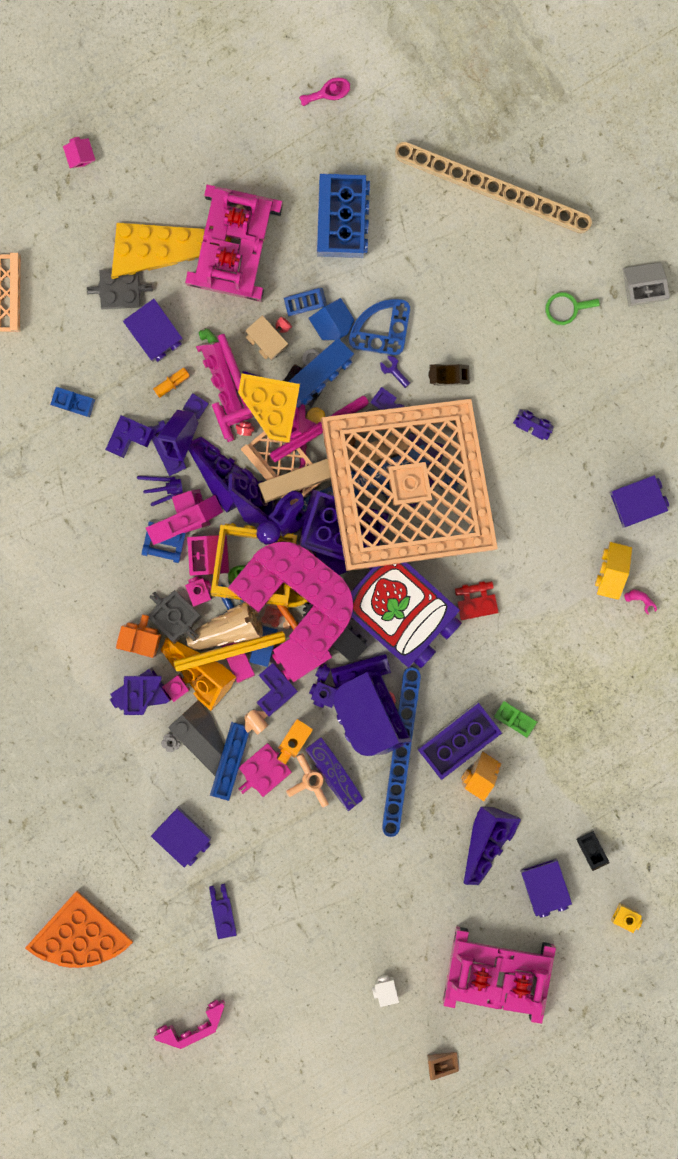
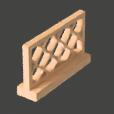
(266, 470)

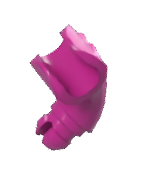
(637, 595)

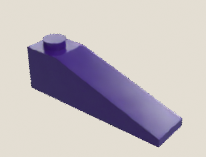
(216, 470)
(249, 500)

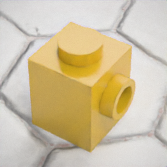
(627, 918)

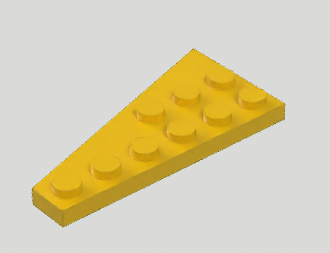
(153, 247)

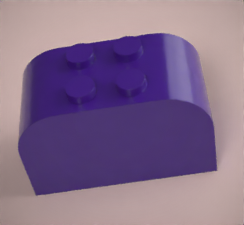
(369, 716)

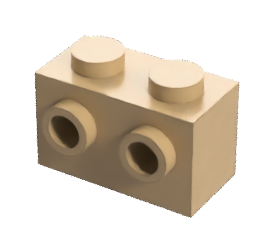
(267, 338)

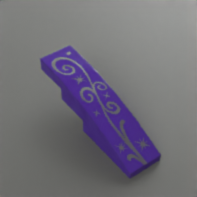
(334, 774)

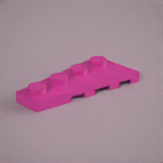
(221, 375)

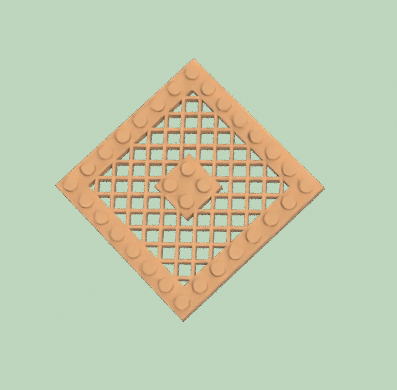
(409, 484)

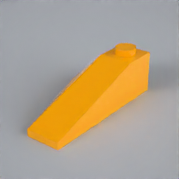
(208, 680)

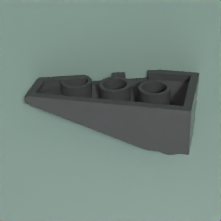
(199, 734)

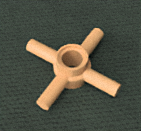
(305, 782)

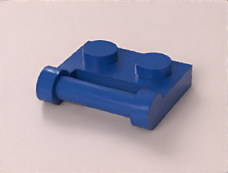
(176, 541)

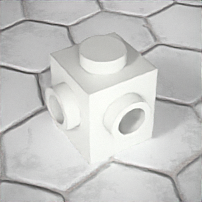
(385, 991)

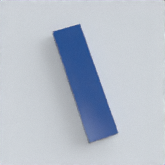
(229, 762)

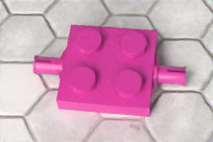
(263, 771)

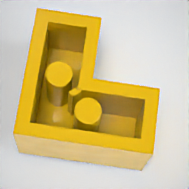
(614, 570)

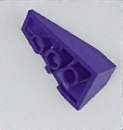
(489, 834)

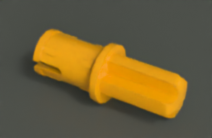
(171, 382)

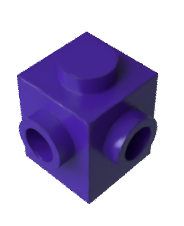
(323, 694)

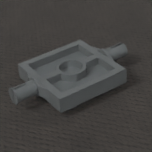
(119, 292)
(174, 616)

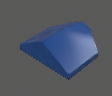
(332, 321)

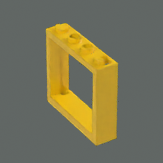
(248, 532)

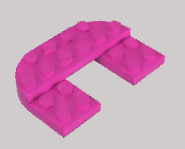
(307, 577)

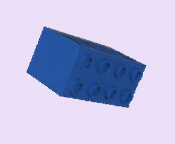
(334, 206)

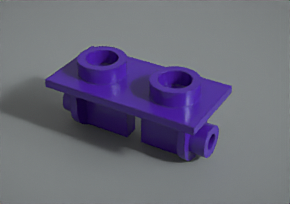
(542, 426)

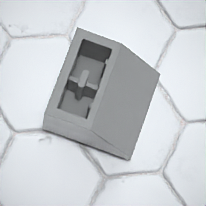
(645, 284)

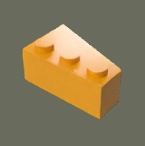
(481, 776)

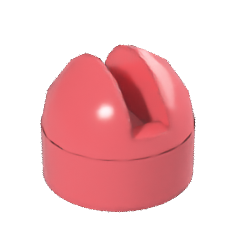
(284, 324)

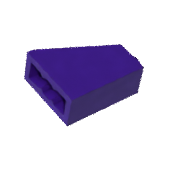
(178, 434)

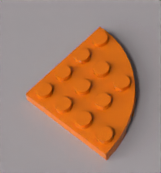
(79, 936)

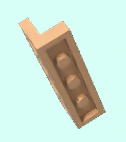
(14, 290)

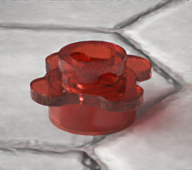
(273, 621)

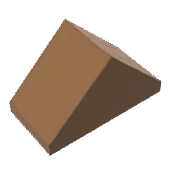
(442, 1065)

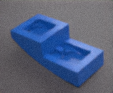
(72, 402)
(263, 655)

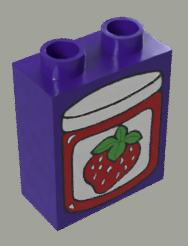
(403, 612)

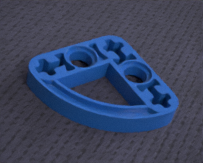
(392, 337)

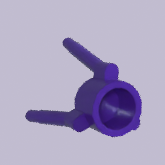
(173, 487)

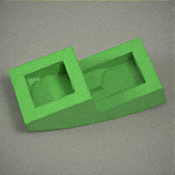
(515, 719)

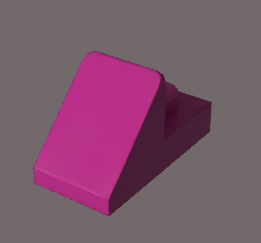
(300, 423)

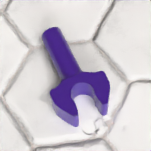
(393, 370)

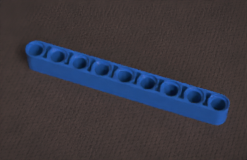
(403, 761)

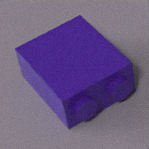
(639, 501)
(181, 837)
(546, 888)

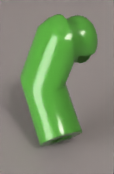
(207, 334)

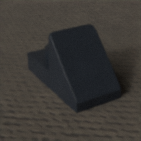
(592, 851)

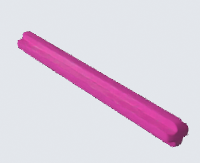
(316, 430)

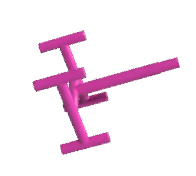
(233, 418)

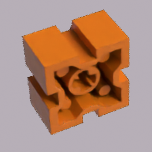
(139, 639)

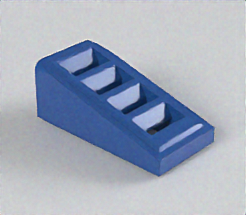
(321, 298)

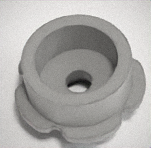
(170, 747)

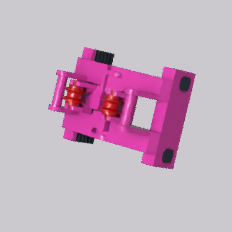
(224, 255)
(482, 984)

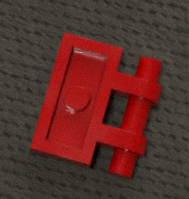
(478, 606)

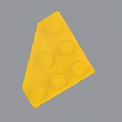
(271, 403)

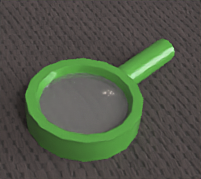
(563, 308)

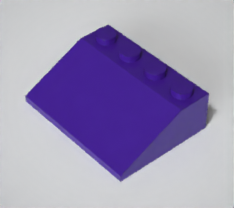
(322, 530)

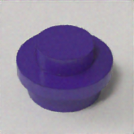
(322, 672)

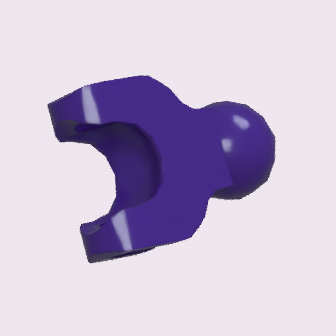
(282, 519)

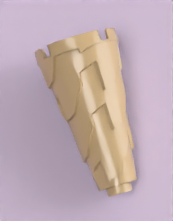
(234, 626)

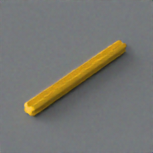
(229, 651)

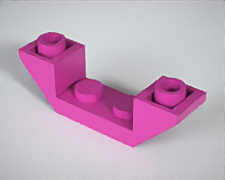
(184, 520)
(169, 1036)

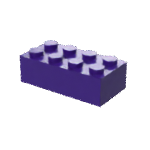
(459, 740)

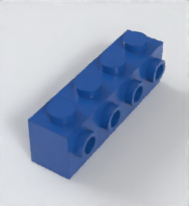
(321, 370)

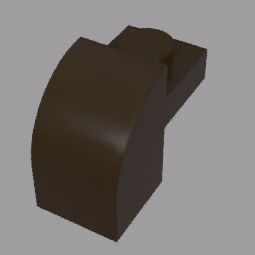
(449, 374)

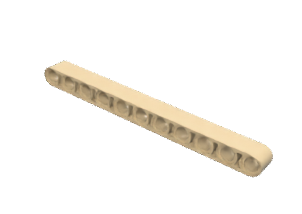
(485, 180)

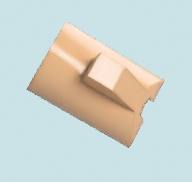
(255, 721)

